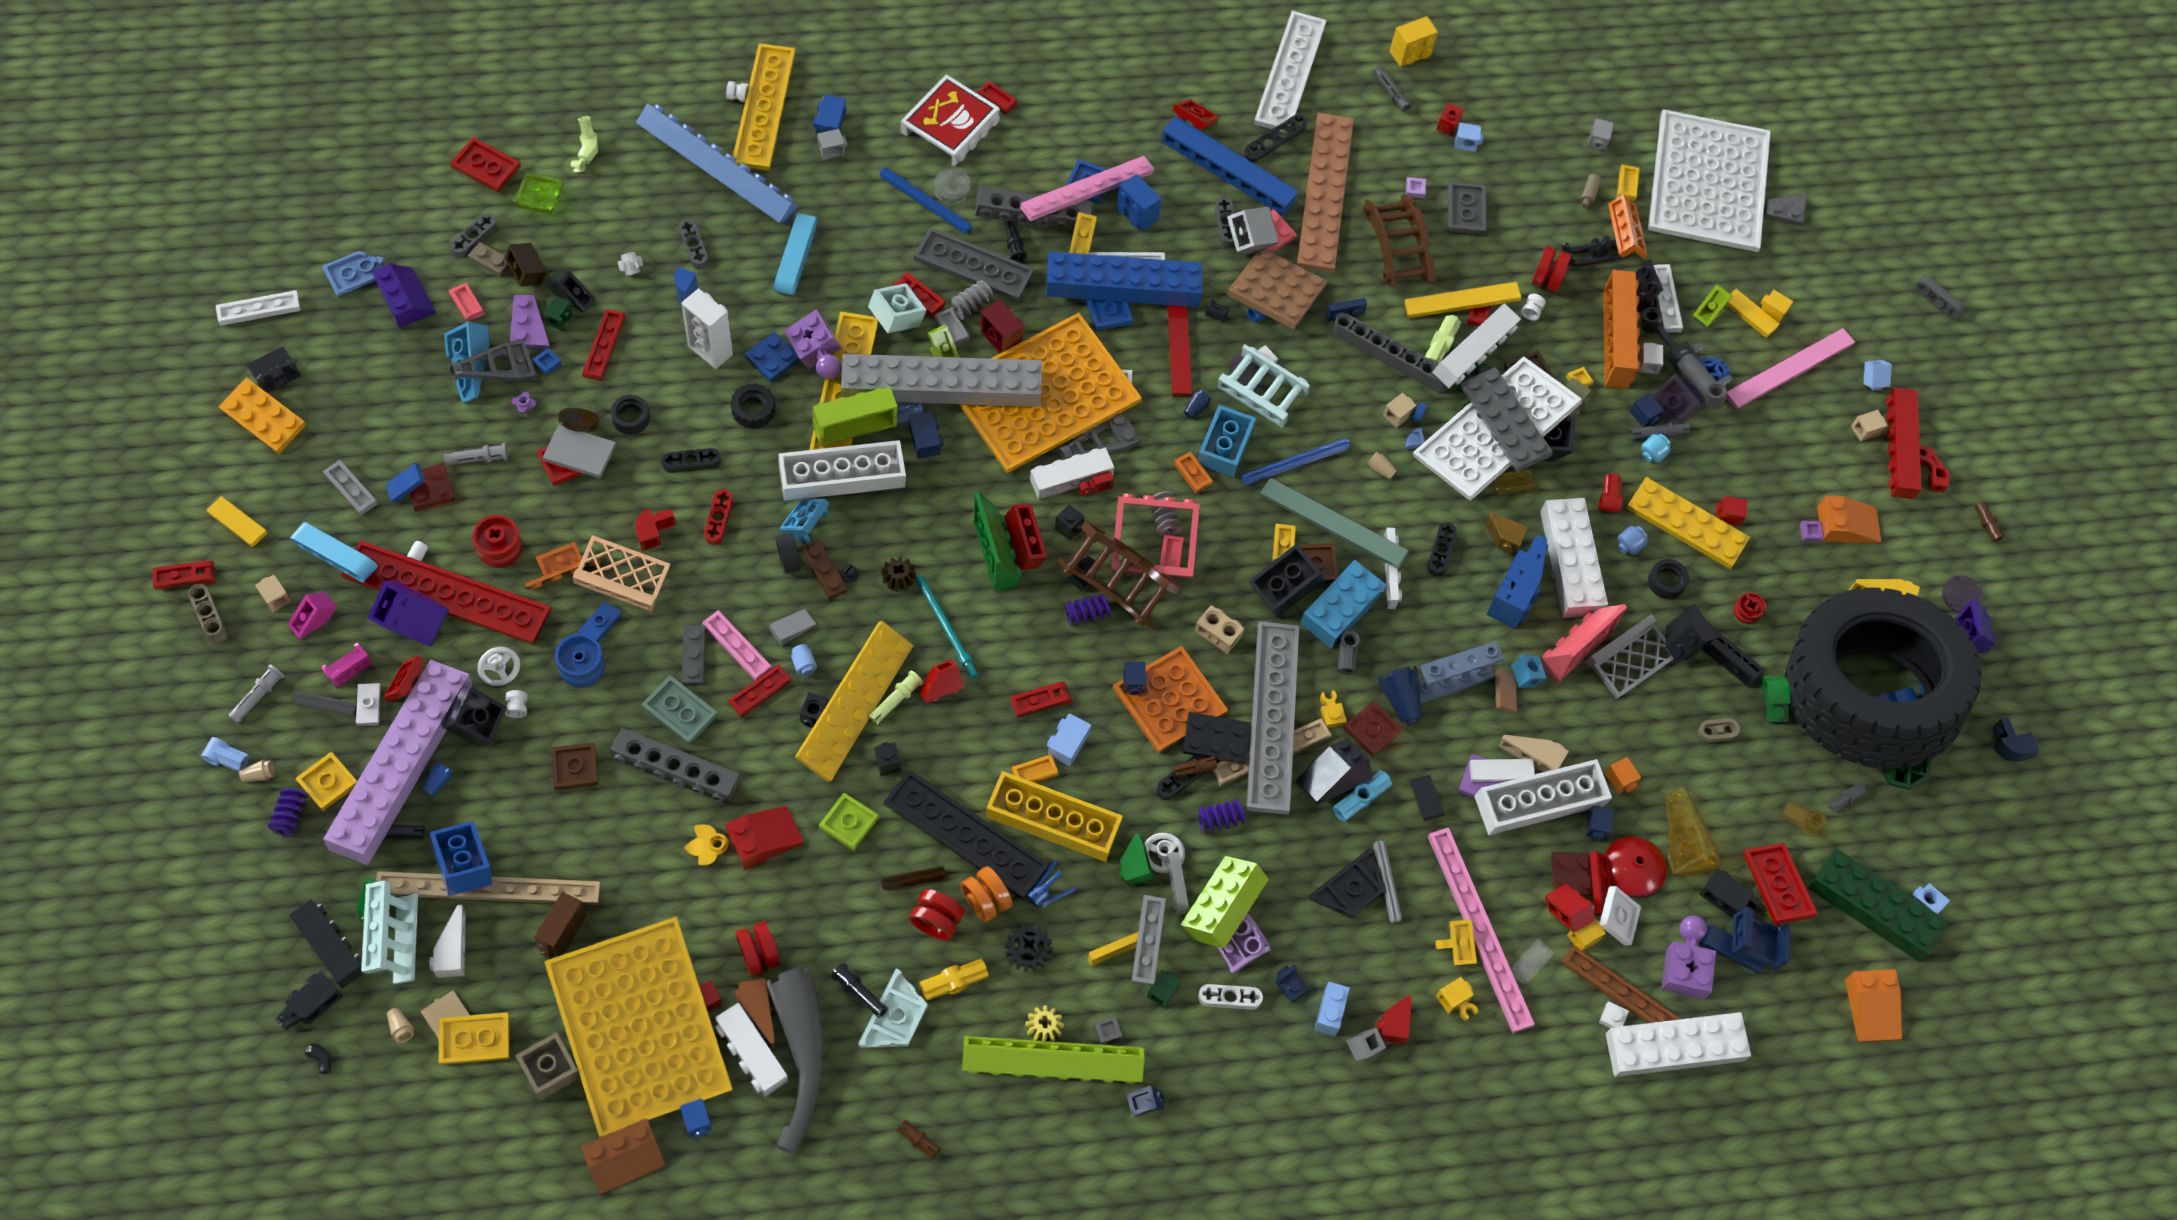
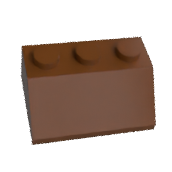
(623, 1156)

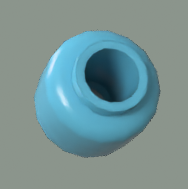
(1655, 448)

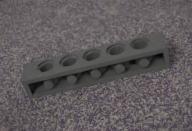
(1006, 207)
(628, 741)

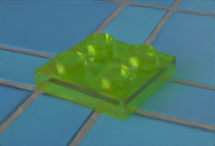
(539, 193)

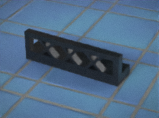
(1734, 659)

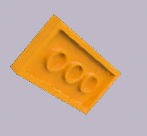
(262, 415)

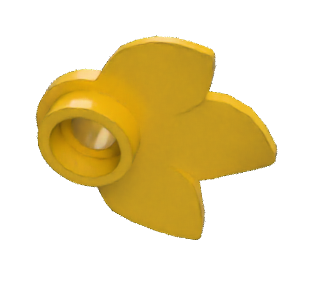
(703, 845)

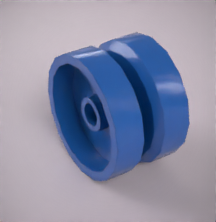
(580, 660)

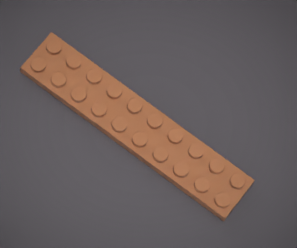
(1325, 193)

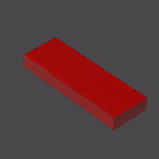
(759, 691)
(1600, 880)

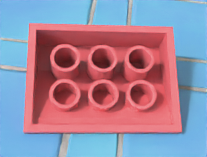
(1581, 641)

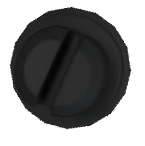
(849, 573)

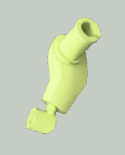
(589, 145)

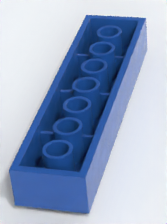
(1123, 279)

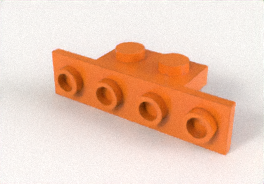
(558, 562)

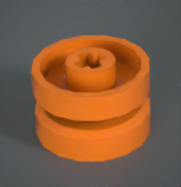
(986, 894)

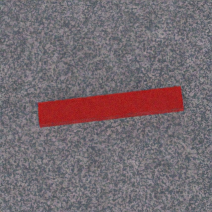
(1179, 351)

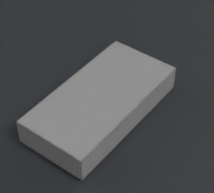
(949, 318)

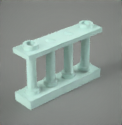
(1261, 403)
(376, 932)

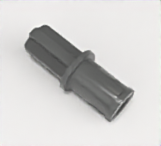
(1847, 797)

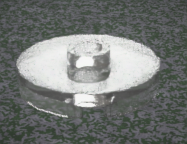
(948, 192)

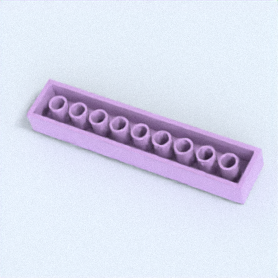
(396, 764)

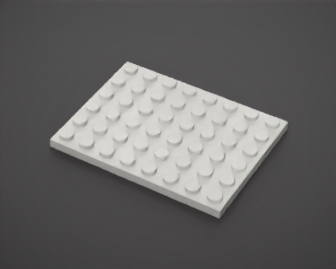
(1709, 180)

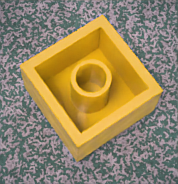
(1413, 41)

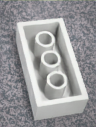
(707, 328)

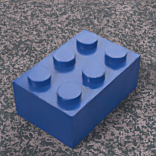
(461, 858)

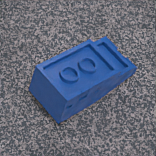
(1520, 585)

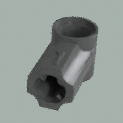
(1348, 653)

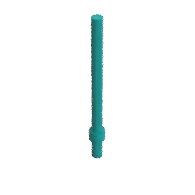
(964, 657)

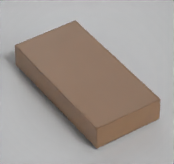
(1505, 691)

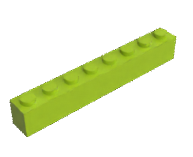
(1053, 1059)

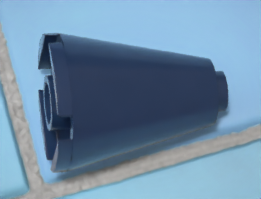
(1403, 693)

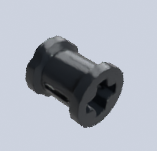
(1217, 311)

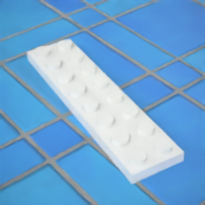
(1290, 70)

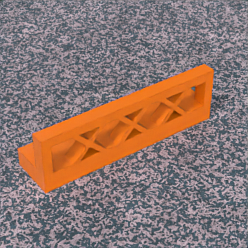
(1627, 227)

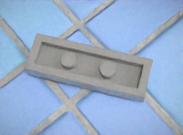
(350, 487)

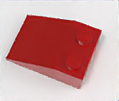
(763, 835)

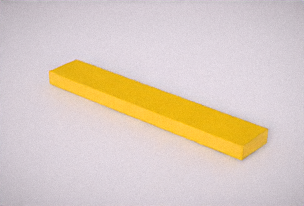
(1462, 300)

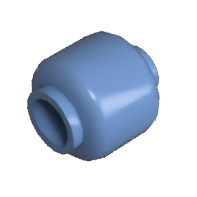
(1632, 540)

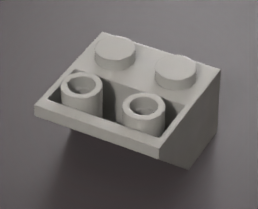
(1253, 230)

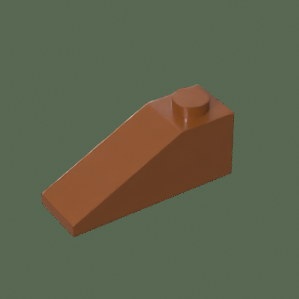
(755, 1003)

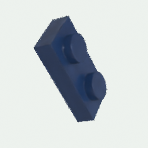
(1353, 308)

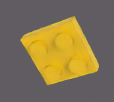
(326, 781)

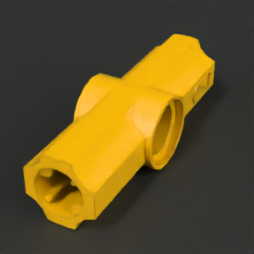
(953, 979)

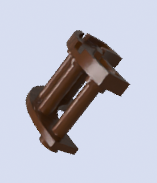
(1417, 229)
(1130, 557)

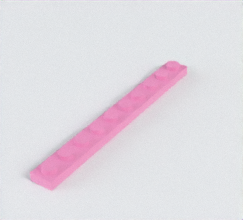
(1484, 935)

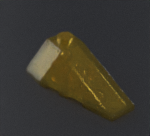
(1690, 843)

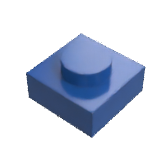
(547, 361)

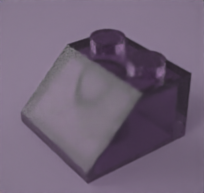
(1678, 400)

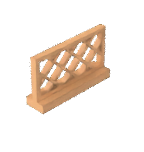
(611, 587)

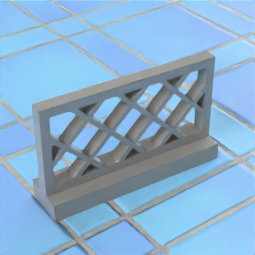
(1618, 646)

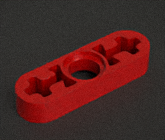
(721, 525)

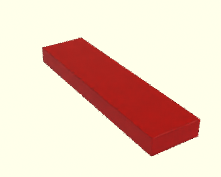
(604, 345)

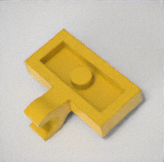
(1461, 942)

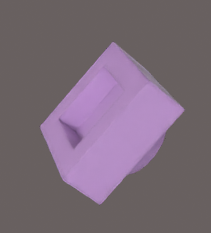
(1416, 187)

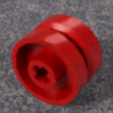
(1551, 269)
(497, 541)
(936, 915)
(760, 948)

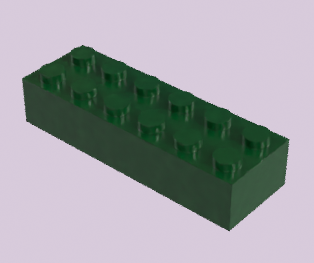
(1878, 904)

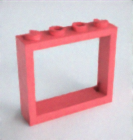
(1167, 502)

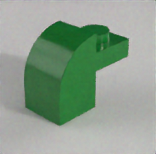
(1777, 695)

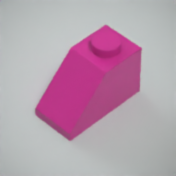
(311, 614)

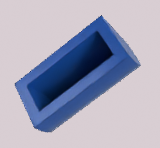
(685, 284)

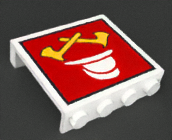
(951, 118)

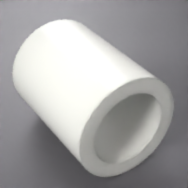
(418, 550)

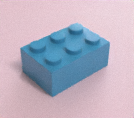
(1226, 440)

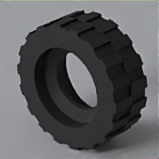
(753, 391)

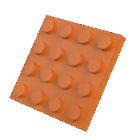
(1171, 692)

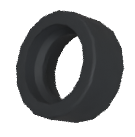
(632, 427)
(788, 553)
(1674, 567)

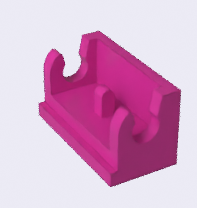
(347, 666)

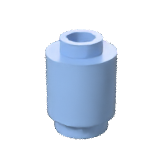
(803, 660)

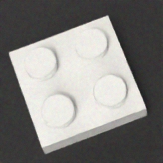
(1620, 915)

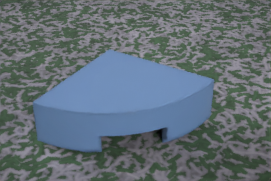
(1415, 439)

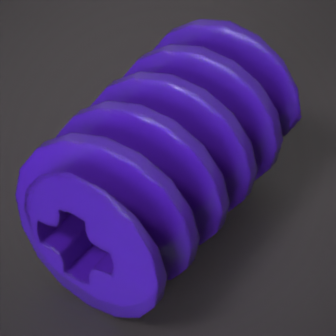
(1087, 608)
(286, 811)
(1220, 815)

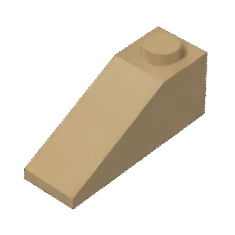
(1545, 753)

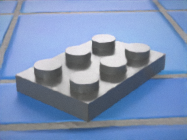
(1466, 208)

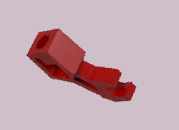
(1936, 468)

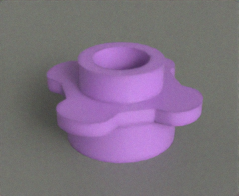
(524, 407)

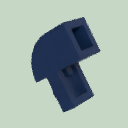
(2013, 746)

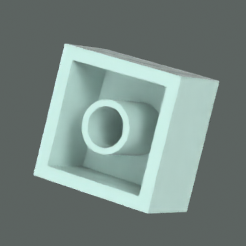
(897, 308)

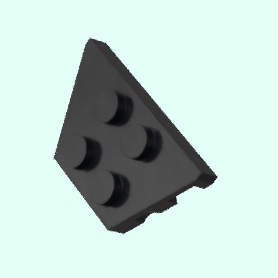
(1352, 887)

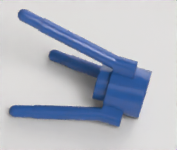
(1039, 893)

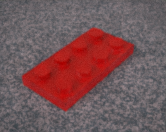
(1779, 883)

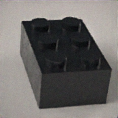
(1286, 580)

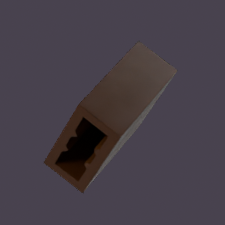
(560, 926)

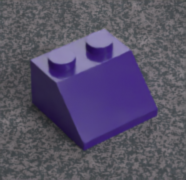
(1977, 624)

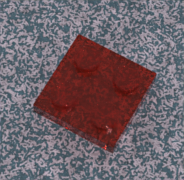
(435, 489)
(1373, 729)
(1573, 870)

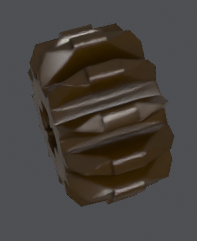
(898, 573)

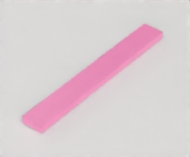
(1789, 368)

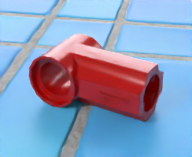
(1610, 498)

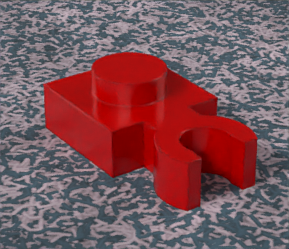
(1098, 484)

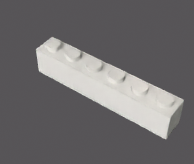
(1476, 345)

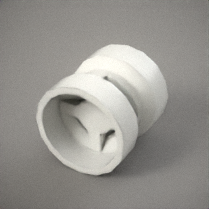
(736, 91)
(1533, 307)
(516, 704)

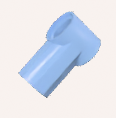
(221, 753)

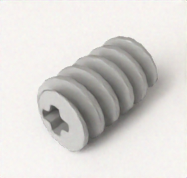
(970, 298)
(1165, 518)

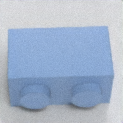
(1068, 739)
(1331, 1008)

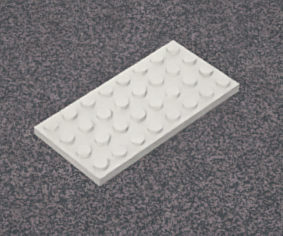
(1466, 451)

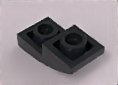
(1426, 797)

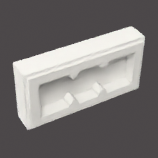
(368, 704)

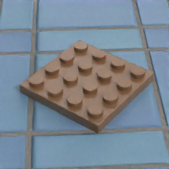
(1277, 288)

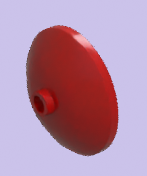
(1634, 878)

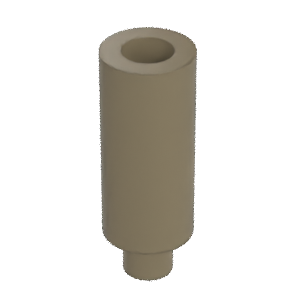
(1590, 190)

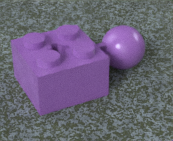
(815, 344)
(1688, 966)

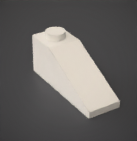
(449, 951)

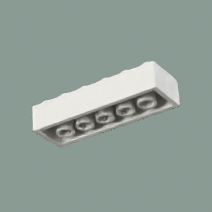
(842, 470)
(1573, 557)
(1542, 797)
(1678, 1044)

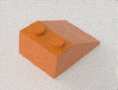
(1848, 521)
(1875, 1005)

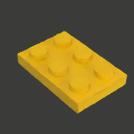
(474, 1038)

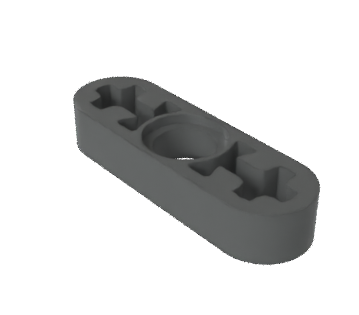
(475, 227)
(1223, 229)
(692, 251)
(1930, 290)

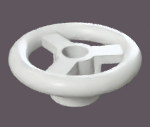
(493, 660)
(1166, 845)

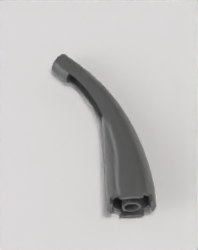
(800, 1017)

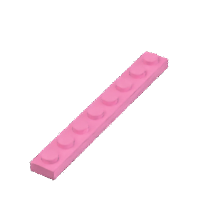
(1085, 188)

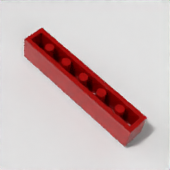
(1903, 443)

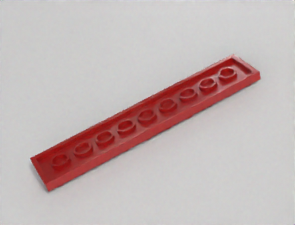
(463, 596)

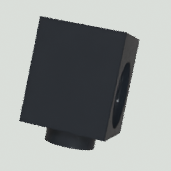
(812, 702)

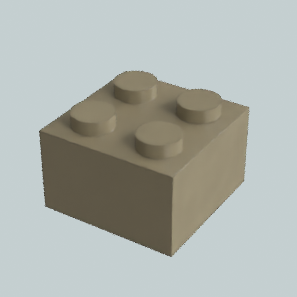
(548, 1066)

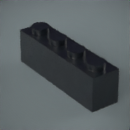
(326, 943)

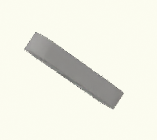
(1177, 883)

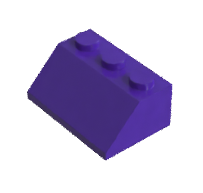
(403, 293)

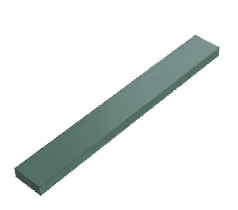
(1334, 523)

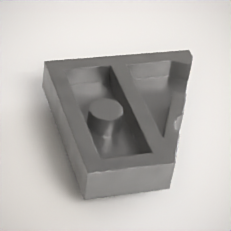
(1786, 209)

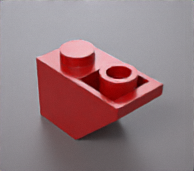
(941, 680)

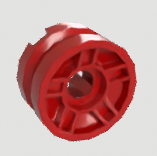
(1746, 614)

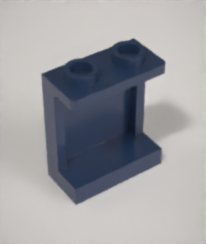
(1760, 940)

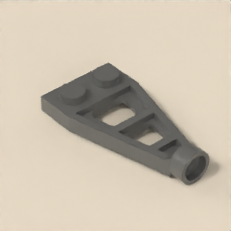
(517, 357)
(1121, 430)

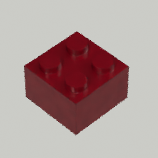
(1001, 326)

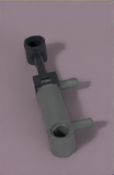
(1683, 358)

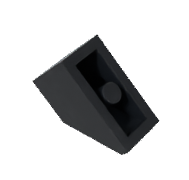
(567, 286)

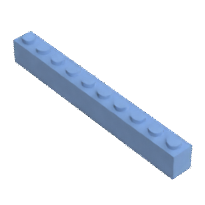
(717, 164)

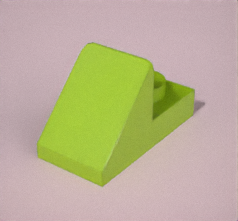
(1713, 305)
(942, 343)

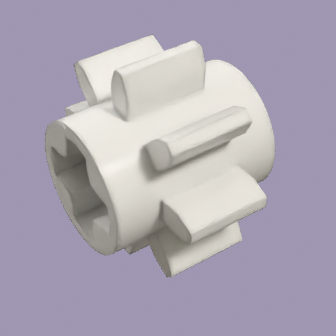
(630, 263)

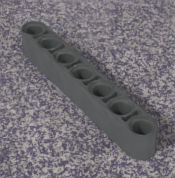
(1384, 350)

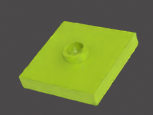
(848, 821)

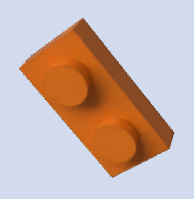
(1193, 472)

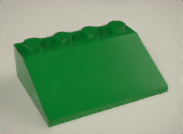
(995, 544)

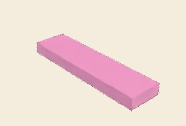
(736, 645)

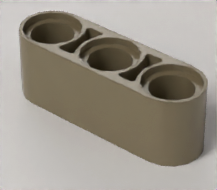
(202, 607)

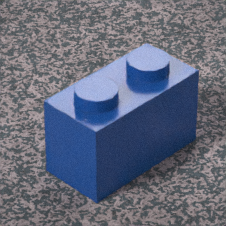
(830, 114)

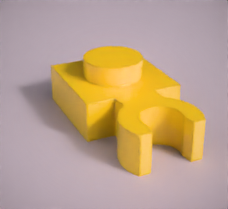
(1332, 713)

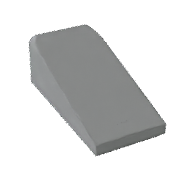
(791, 626)

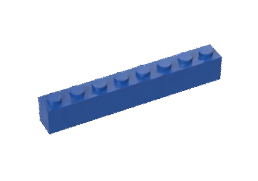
(1229, 166)

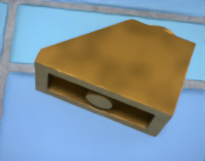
(1505, 532)

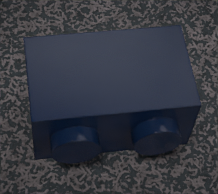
(924, 434)

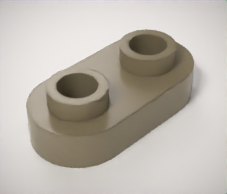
(1717, 730)

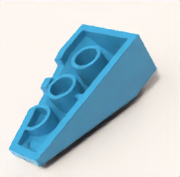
(463, 343)

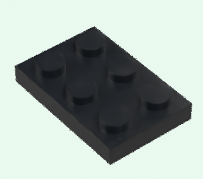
(1216, 737)

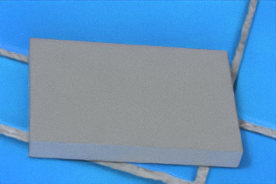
(579, 451)

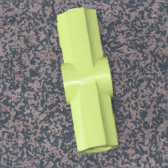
(1443, 339)

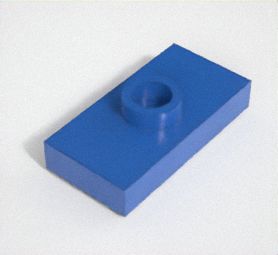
(601, 621)

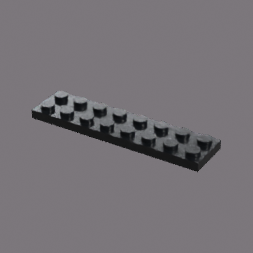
(965, 833)

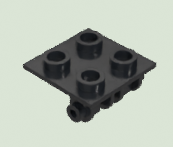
(1648, 287)
(274, 369)

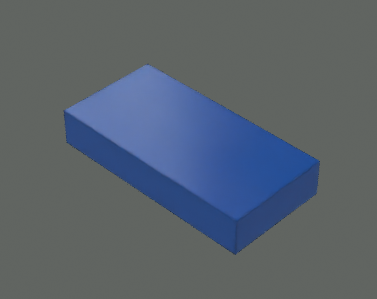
(405, 482)

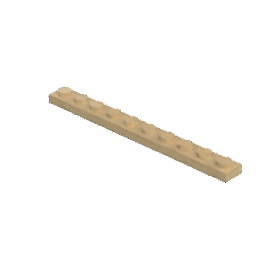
(502, 889)

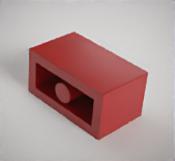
(1570, 908)

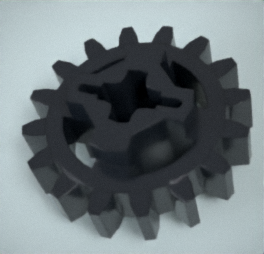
(1023, 940)

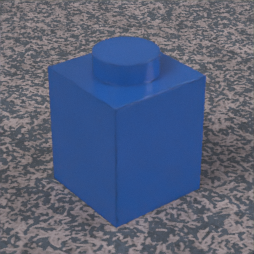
(696, 1118)

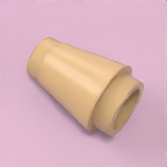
(1381, 465)
(259, 771)
(399, 1026)

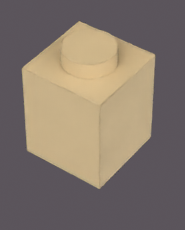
(1399, 410)
(1869, 425)
(273, 593)

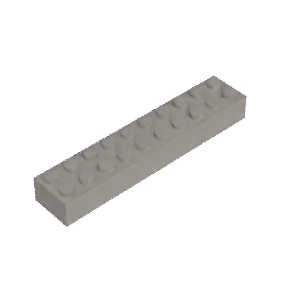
(945, 379)

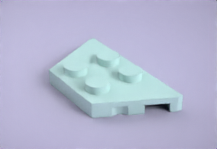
(902, 1018)

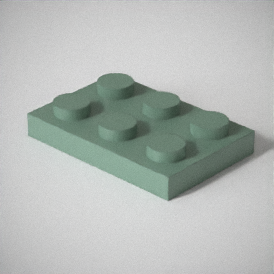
(679, 709)

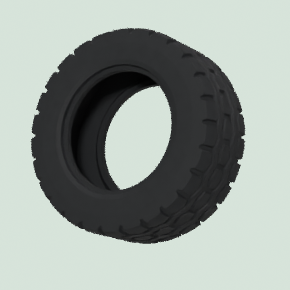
(1903, 631)

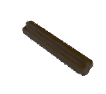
(913, 878)

